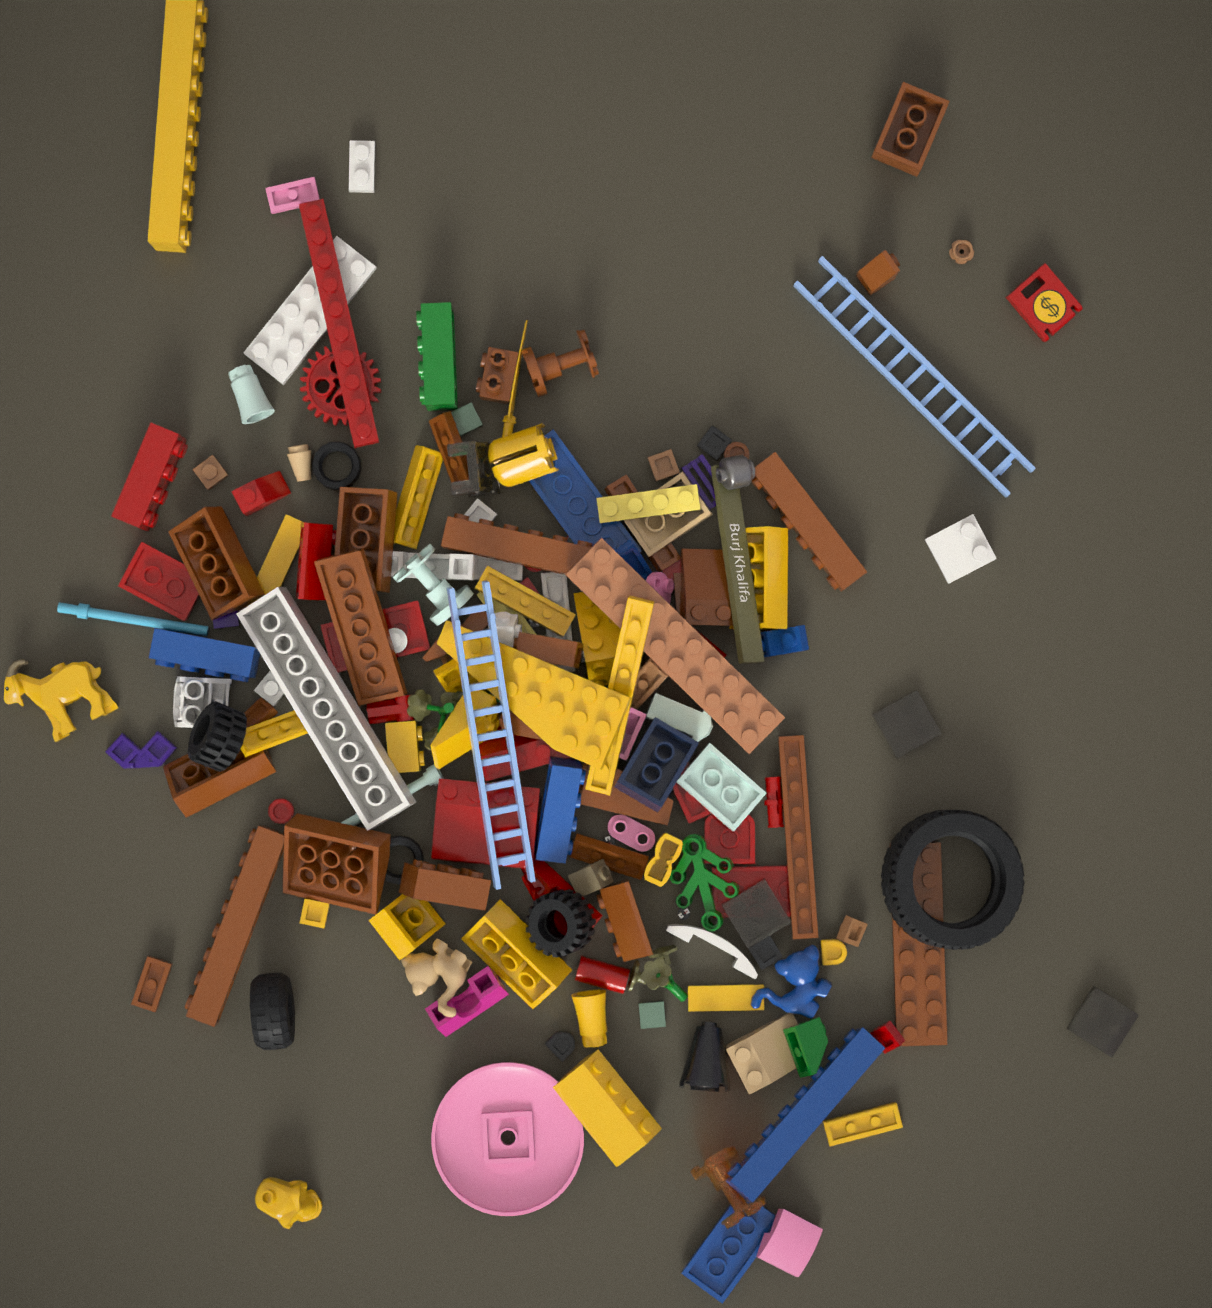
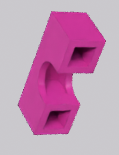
(482, 993)

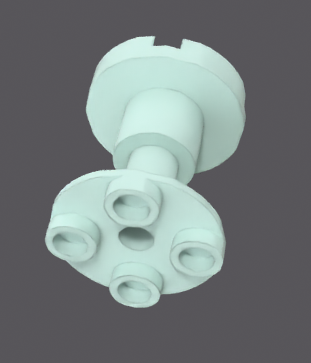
(436, 588)

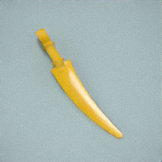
(509, 420)

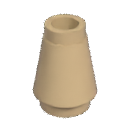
(300, 461)

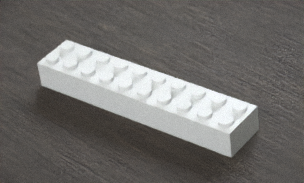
(326, 708)

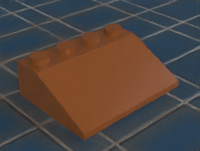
(335, 862)

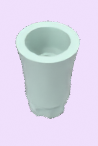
(249, 395)

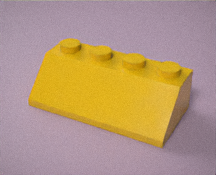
(770, 574)
(506, 948)
(607, 1107)

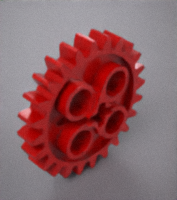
(322, 371)

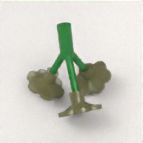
(421, 706)
(657, 973)

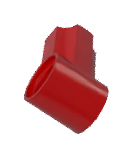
(389, 710)

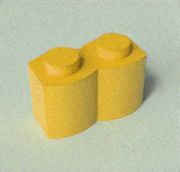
(660, 865)

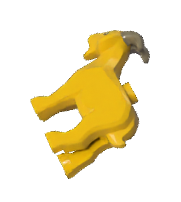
(57, 690)

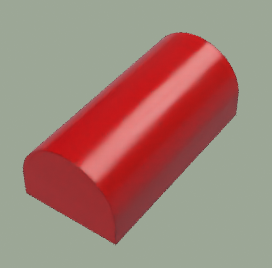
(602, 974)

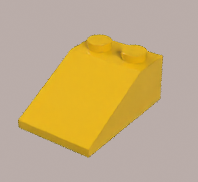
(454, 736)

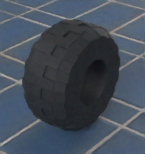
(272, 1011)

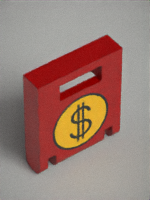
(1048, 306)

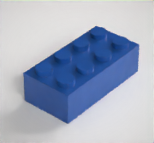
(204, 653)

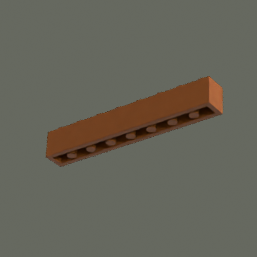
(237, 925)

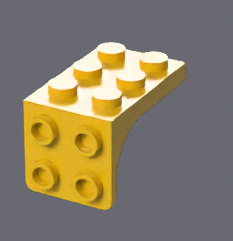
(599, 638)

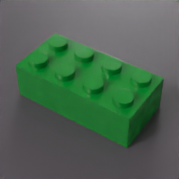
(439, 356)

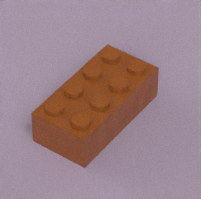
(368, 522)

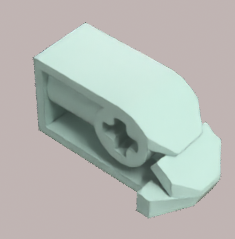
(680, 717)

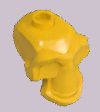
(287, 1201)

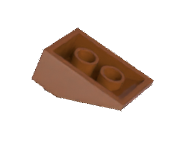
(704, 588)

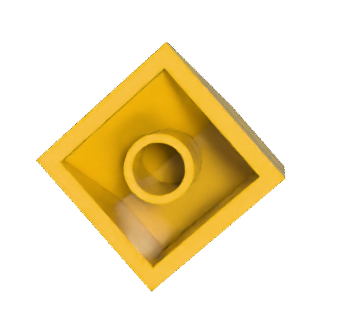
(406, 924)

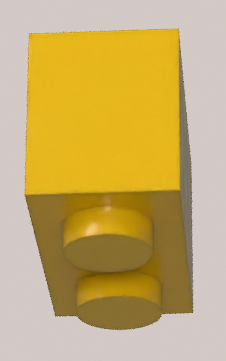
(404, 745)

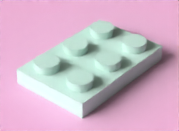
(721, 787)

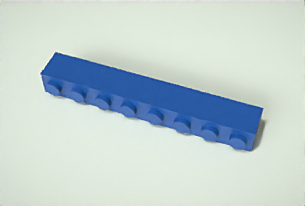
(804, 1114)

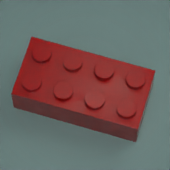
(150, 477)

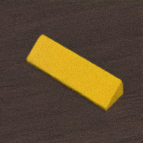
(416, 496)

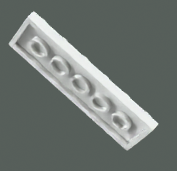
(300, 318)

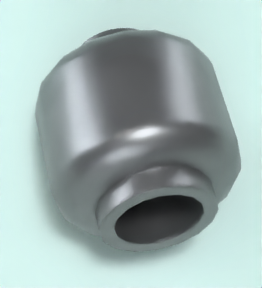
(735, 472)

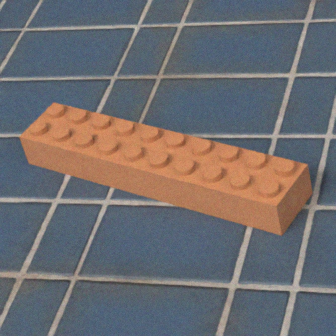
(678, 648)

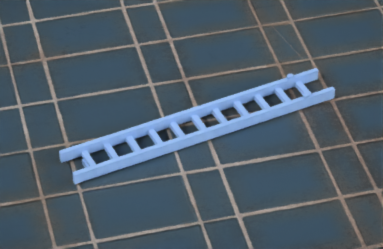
(925, 365)
(475, 738)

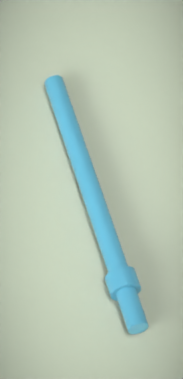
(84, 611)

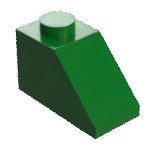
(807, 1045)

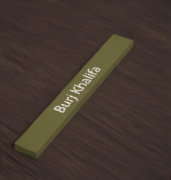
(738, 573)

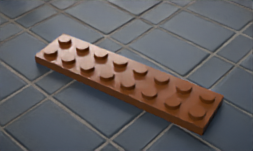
(919, 966)

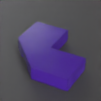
(153, 754)

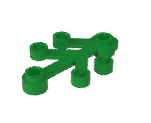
(702, 878)

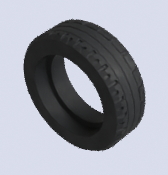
(1005, 888)

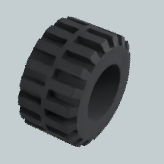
(217, 736)
(543, 928)

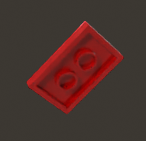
(160, 582)

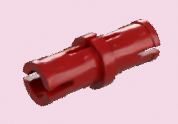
(774, 802)

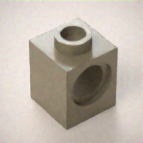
(591, 878)

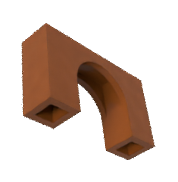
(550, 650)

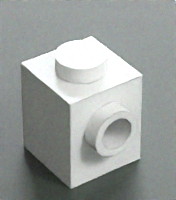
(507, 627)

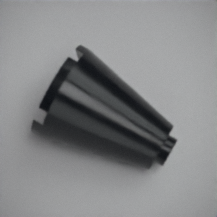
(706, 1060)

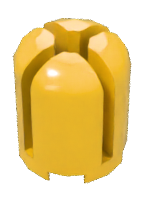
(537, 460)

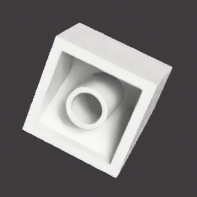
(960, 548)

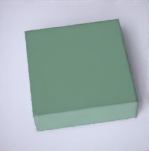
(466, 419)
(652, 1014)

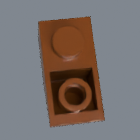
(878, 272)

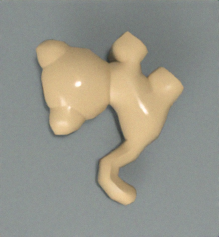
(424, 970)

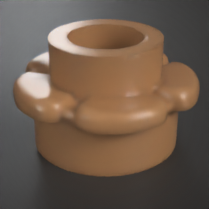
(963, 245)

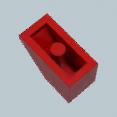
(261, 493)

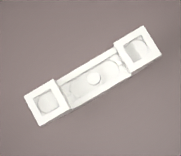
(442, 565)
(685, 933)

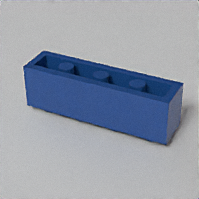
(558, 810)

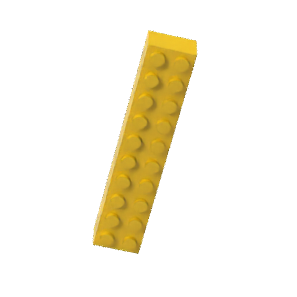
(177, 125)

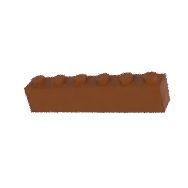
(808, 522)
(512, 546)

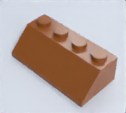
(216, 562)
(199, 786)

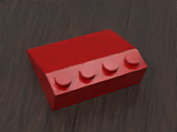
(460, 826)

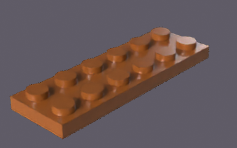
(360, 627)

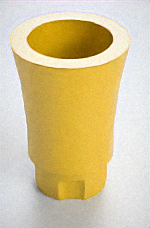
(591, 1016)

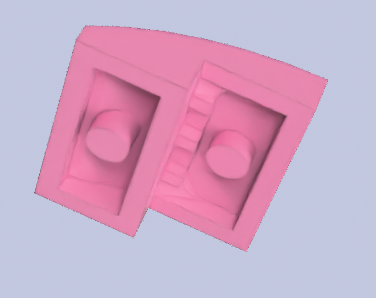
(789, 1243)

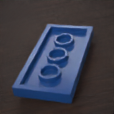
(728, 1253)

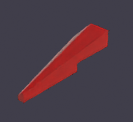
(549, 881)

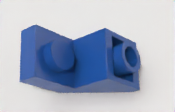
(784, 641)

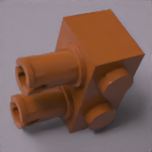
(497, 375)

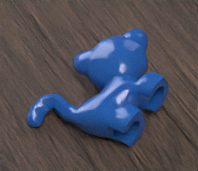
(801, 971)

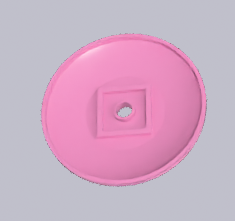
(500, 1175)

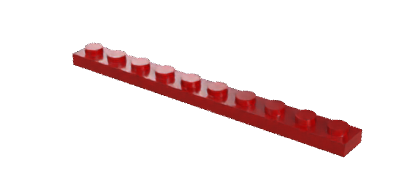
(338, 323)

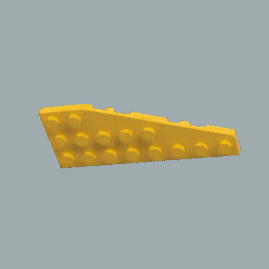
(556, 704)

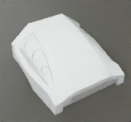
(194, 694)

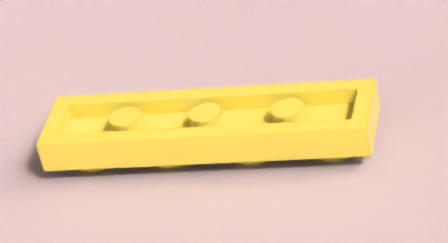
(648, 503)

